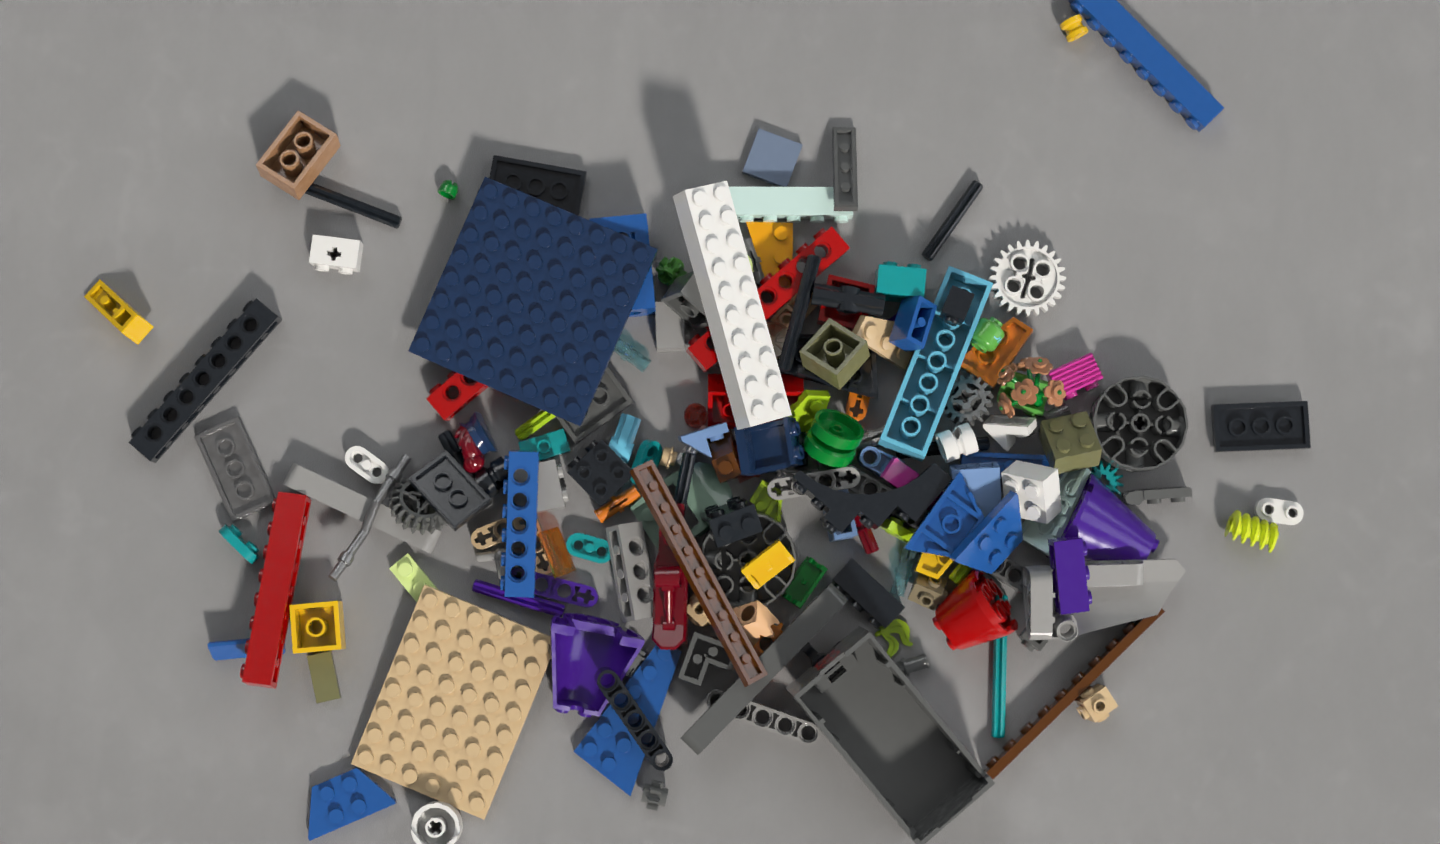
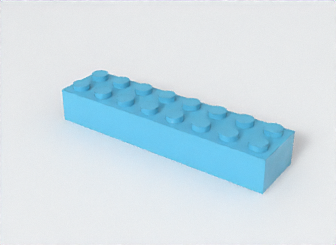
(933, 371)

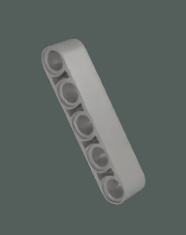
(774, 718)

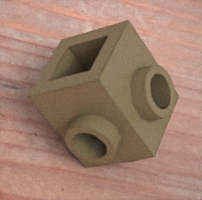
(928, 591)

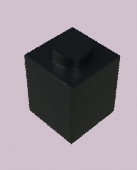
(956, 306)

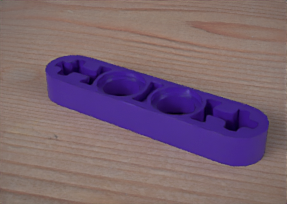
(553, 585)

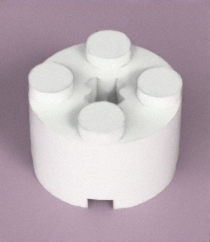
(438, 812)

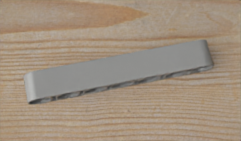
(354, 505)

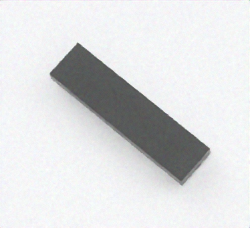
(844, 169)

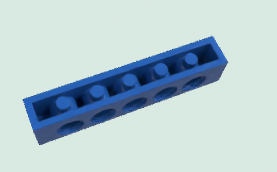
(524, 585)

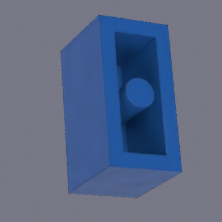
(912, 323)

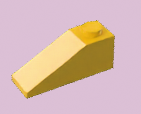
(118, 312)

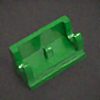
(804, 582)

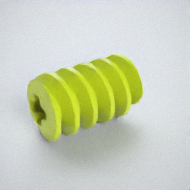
(1253, 529)

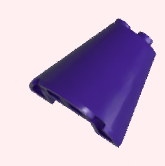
(1109, 526)
(578, 650)

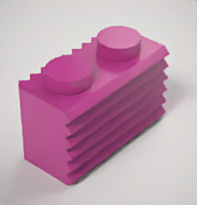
(1077, 375)

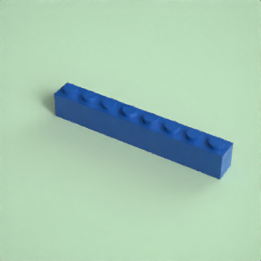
(1150, 60)

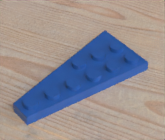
(609, 743)

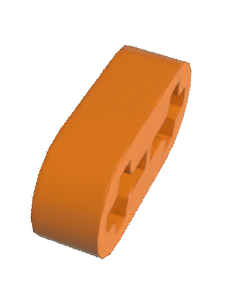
(864, 402)

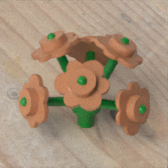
(1028, 391)

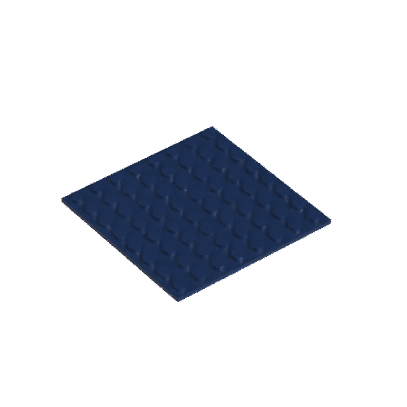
(533, 301)

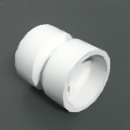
(958, 442)

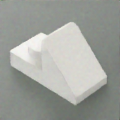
(1006, 429)

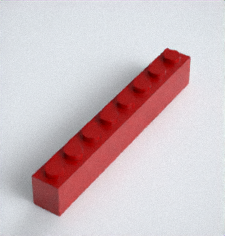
(276, 590)

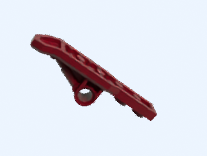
(669, 597)

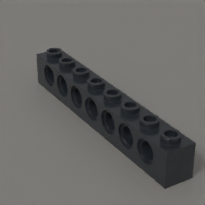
(203, 394)

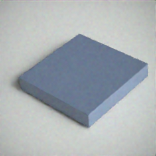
(772, 158)

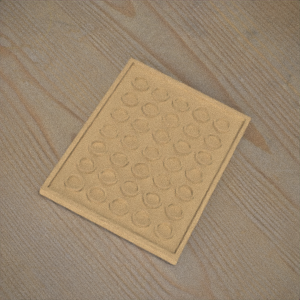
(454, 702)

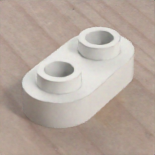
(367, 465)
(1279, 511)

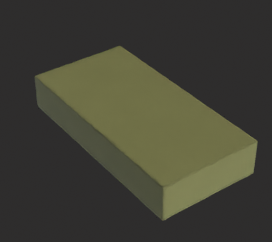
(324, 677)

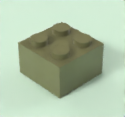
(834, 353)
(1070, 442)

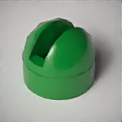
(448, 189)

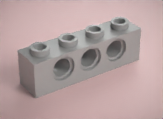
(623, 563)

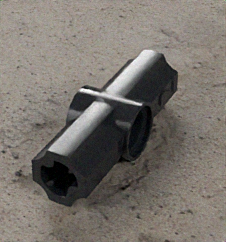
(848, 299)

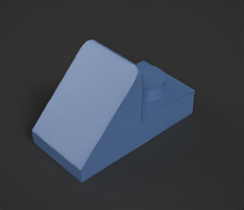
(698, 439)

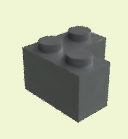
(701, 653)

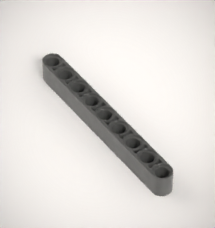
(773, 660)

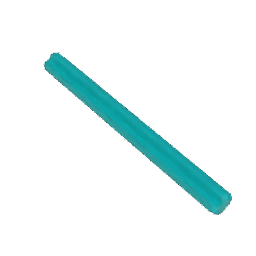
(999, 684)

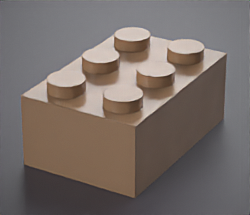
(298, 155)

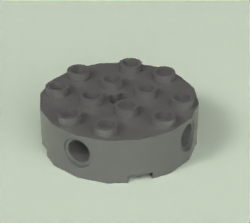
(1158, 411)
(727, 563)

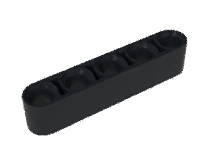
(641, 727)

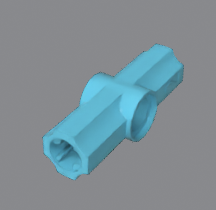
(625, 436)

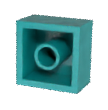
(899, 281)

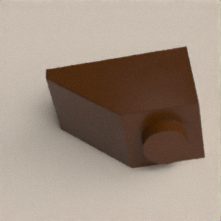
(725, 458)

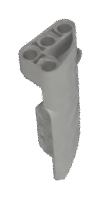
(1119, 591)

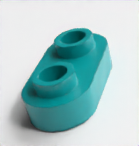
(647, 450)
(589, 548)
(247, 550)

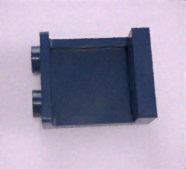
(769, 447)

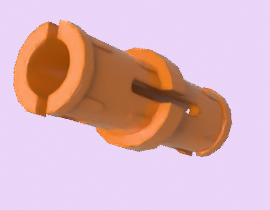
(604, 513)

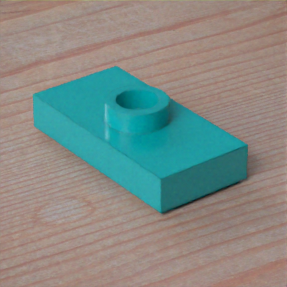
(548, 444)

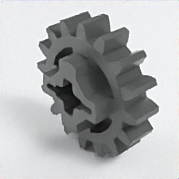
(977, 400)

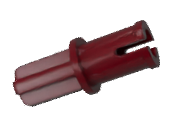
(866, 537)

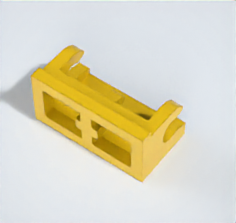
(767, 564)

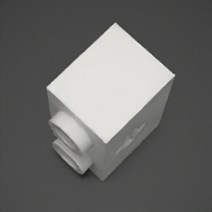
(325, 246)

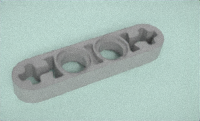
(815, 476)

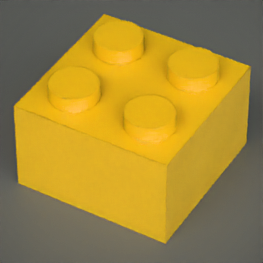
(317, 627)

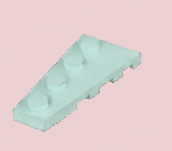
(1071, 487)

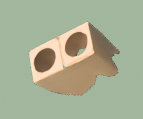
(756, 620)

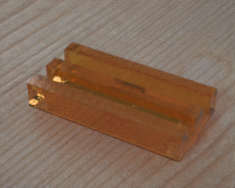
(556, 552)

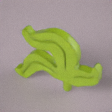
(896, 626)

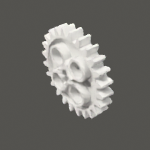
(1046, 284)

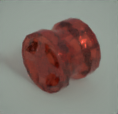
(695, 415)

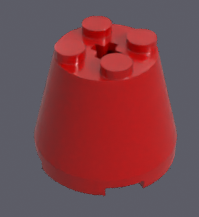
(972, 615)

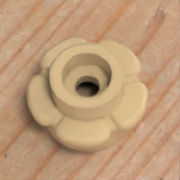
(668, 457)

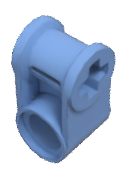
(880, 462)

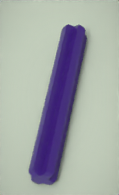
(533, 603)

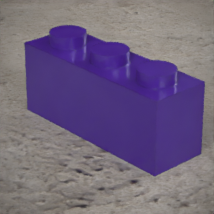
(1069, 574)

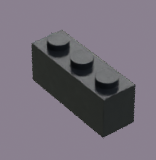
(867, 594)

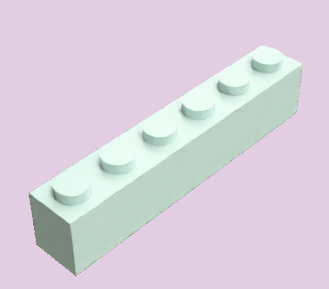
(786, 203)

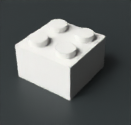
(1036, 489)

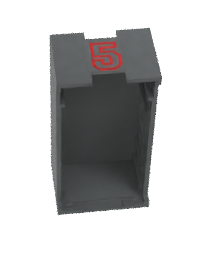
(890, 736)

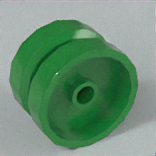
(833, 438)

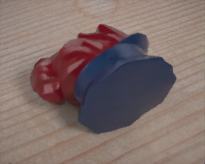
(475, 442)

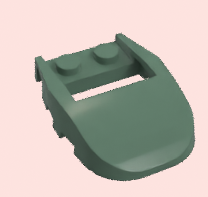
(703, 492)

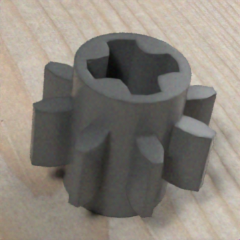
(654, 795)

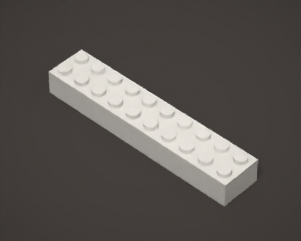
(732, 304)

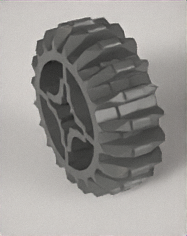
(405, 507)

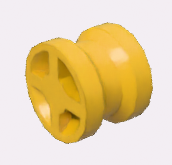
(1074, 28)

